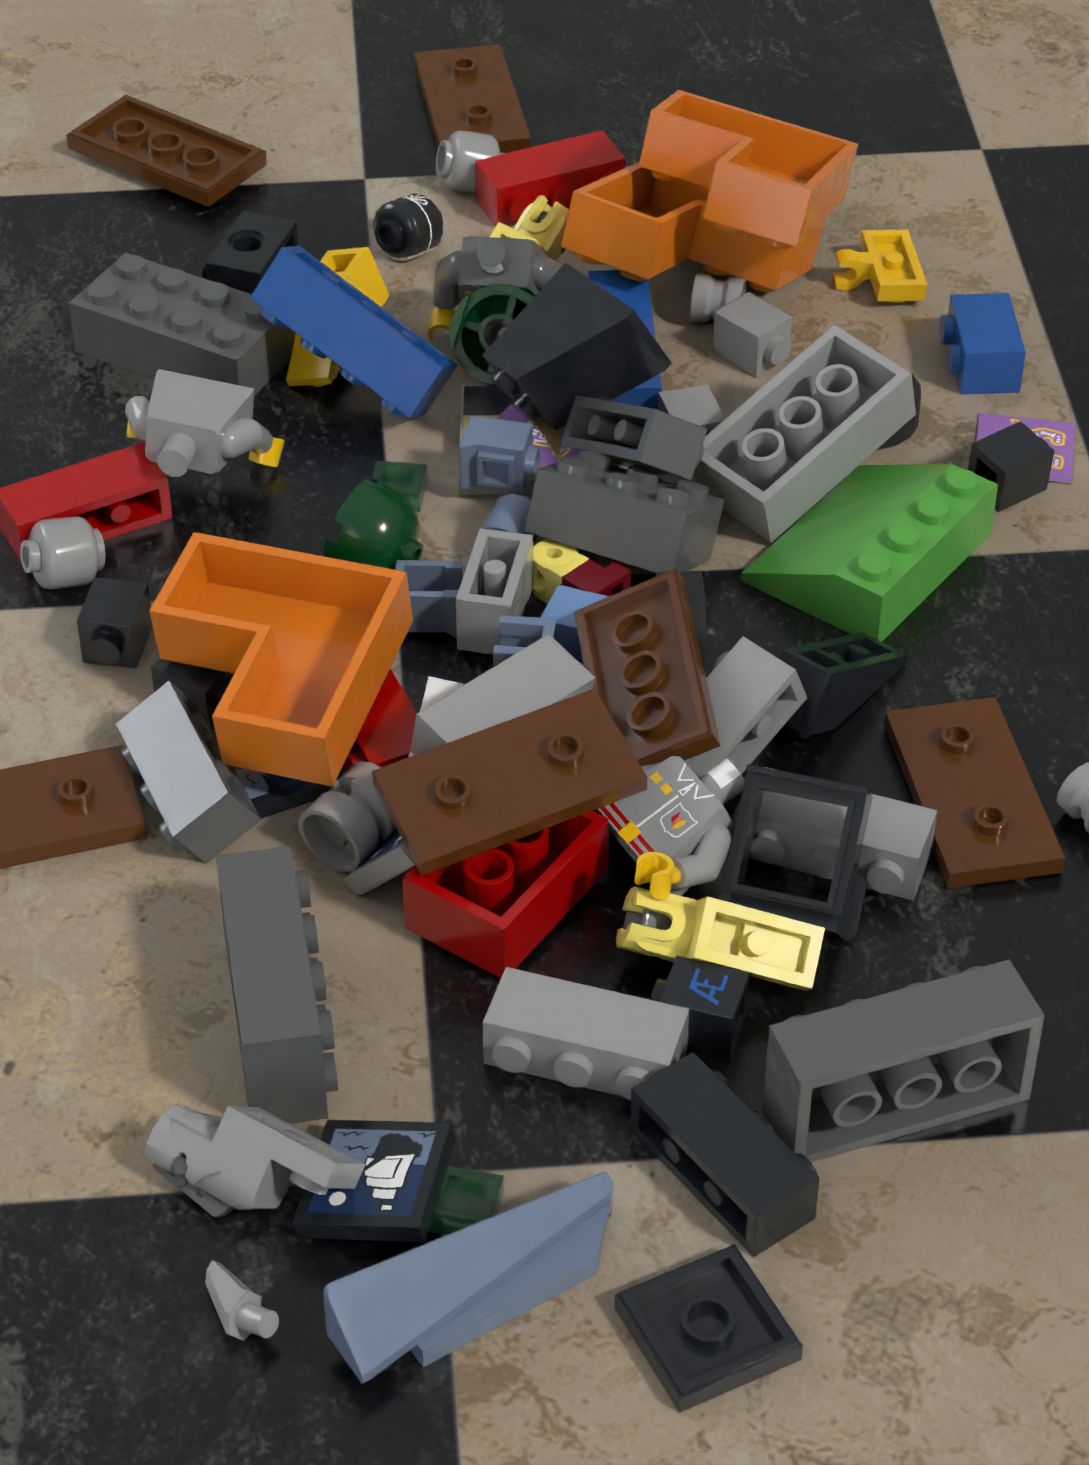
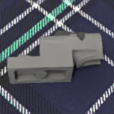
(243, 1158)

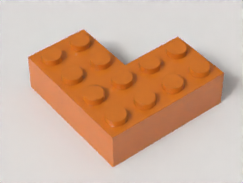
(754, 168)
(657, 223)
(303, 646)

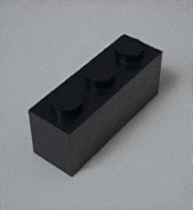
(724, 1153)

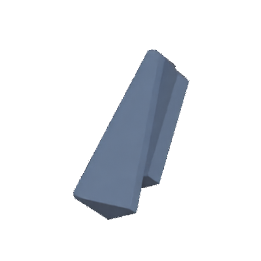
(468, 1279)

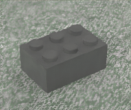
(624, 513)

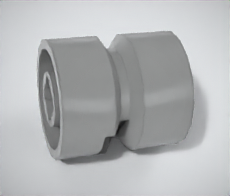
(347, 820)

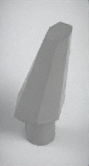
(238, 1305)

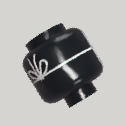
(408, 227)

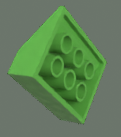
(878, 544)

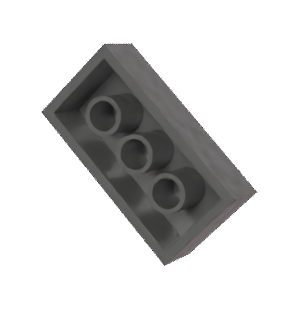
(178, 323)
(277, 984)
(902, 1061)

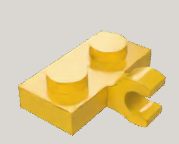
(889, 263)

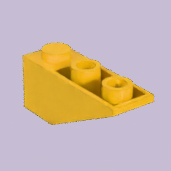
(359, 270)

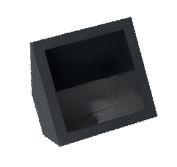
(572, 344)

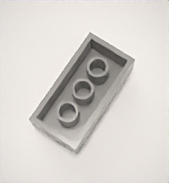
(805, 432)

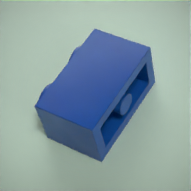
(983, 343)

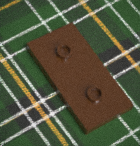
(472, 93)
(167, 150)
(650, 669)
(509, 781)
(985, 802)
(68, 806)

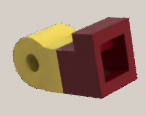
(562, 565)

